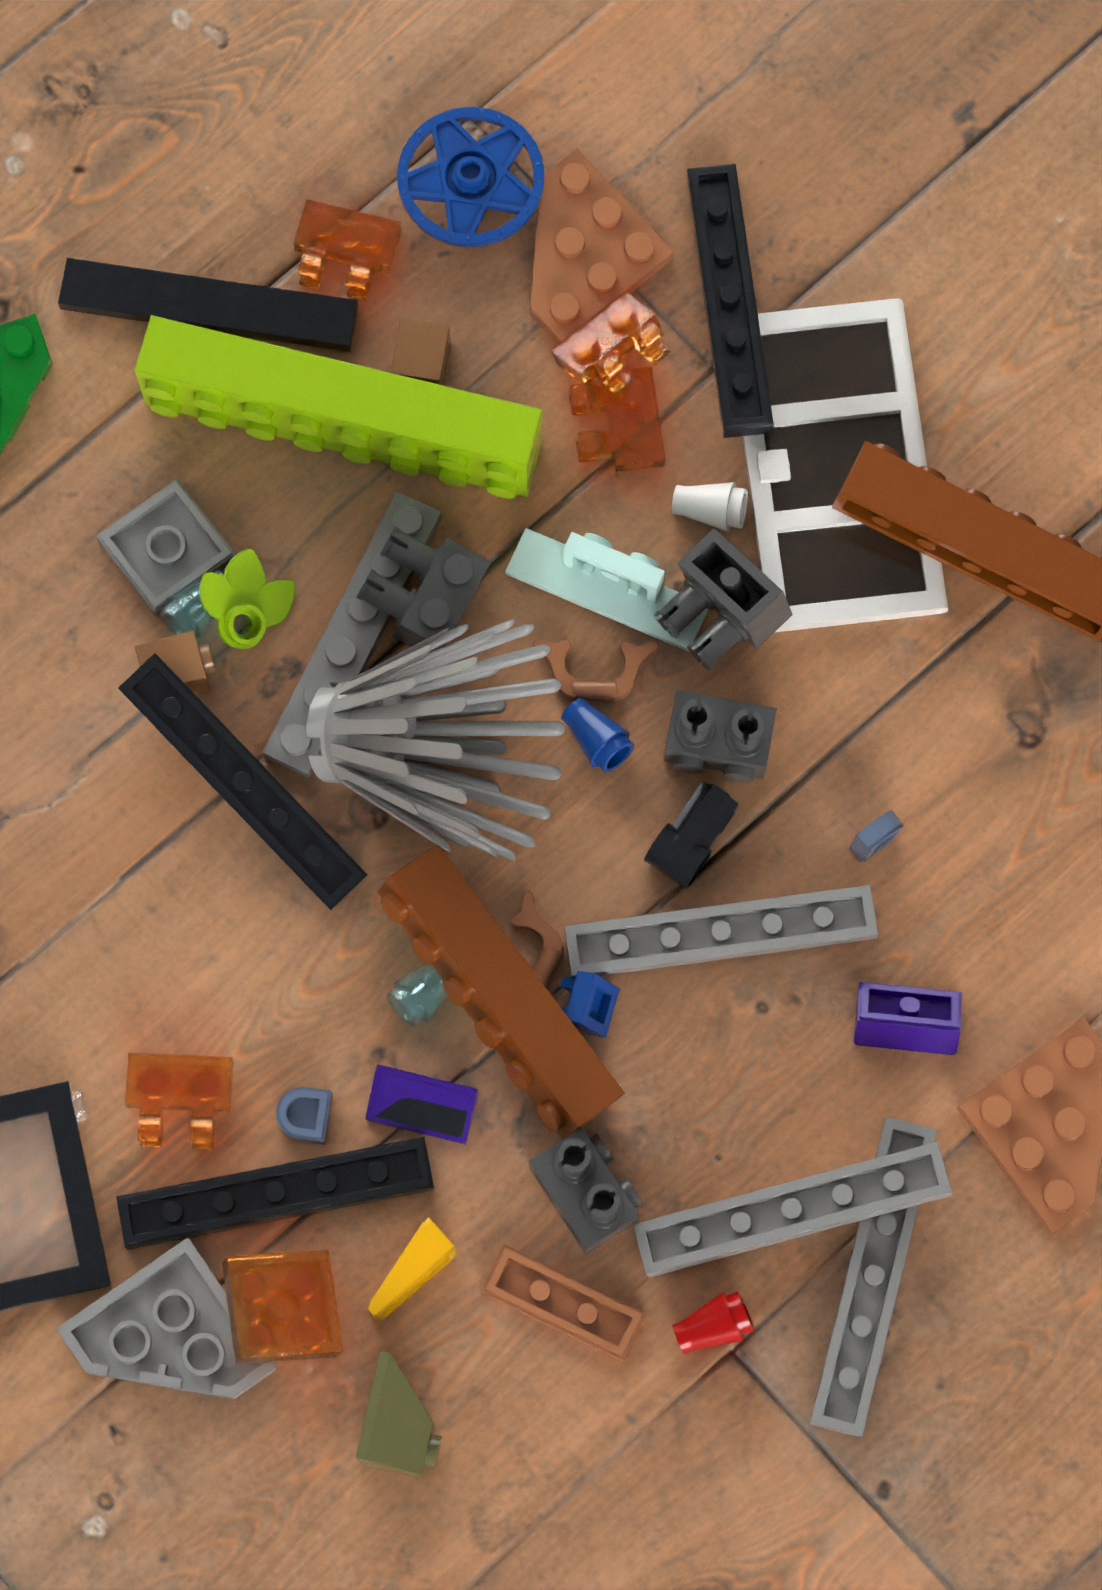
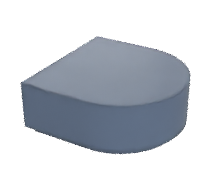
(876, 835)
(305, 1114)

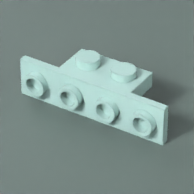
(600, 580)

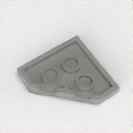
(164, 1330)

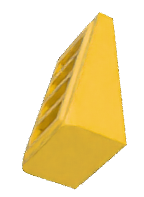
(418, 1263)

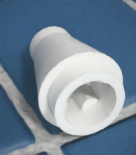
(713, 504)

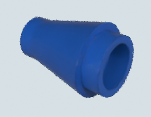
(599, 737)

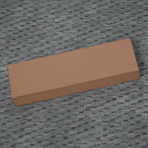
(563, 1303)

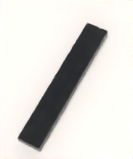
(730, 301)
(209, 304)
(242, 781)
(275, 1193)

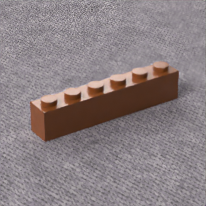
(975, 537)
(499, 992)

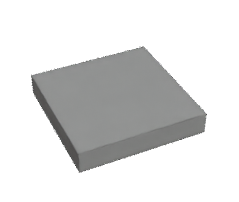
(165, 545)

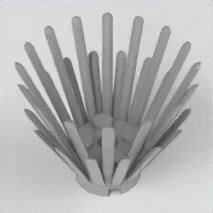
(373, 734)

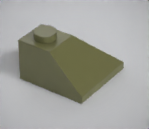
(396, 1425)

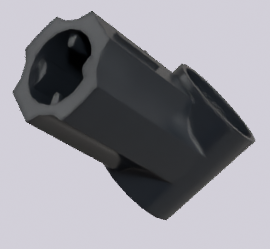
(685, 845)

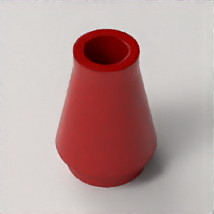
(714, 1324)

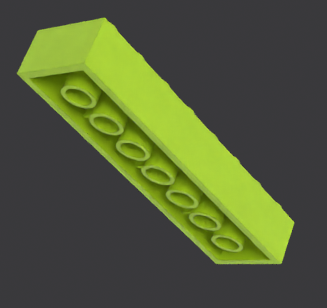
(339, 407)

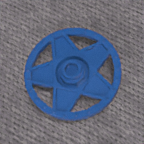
(470, 176)

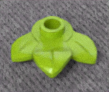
(245, 593)

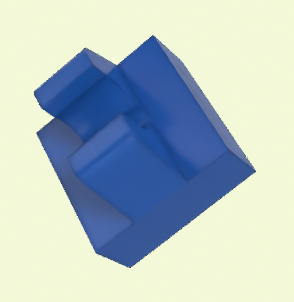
(590, 1002)

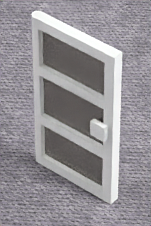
(833, 385)

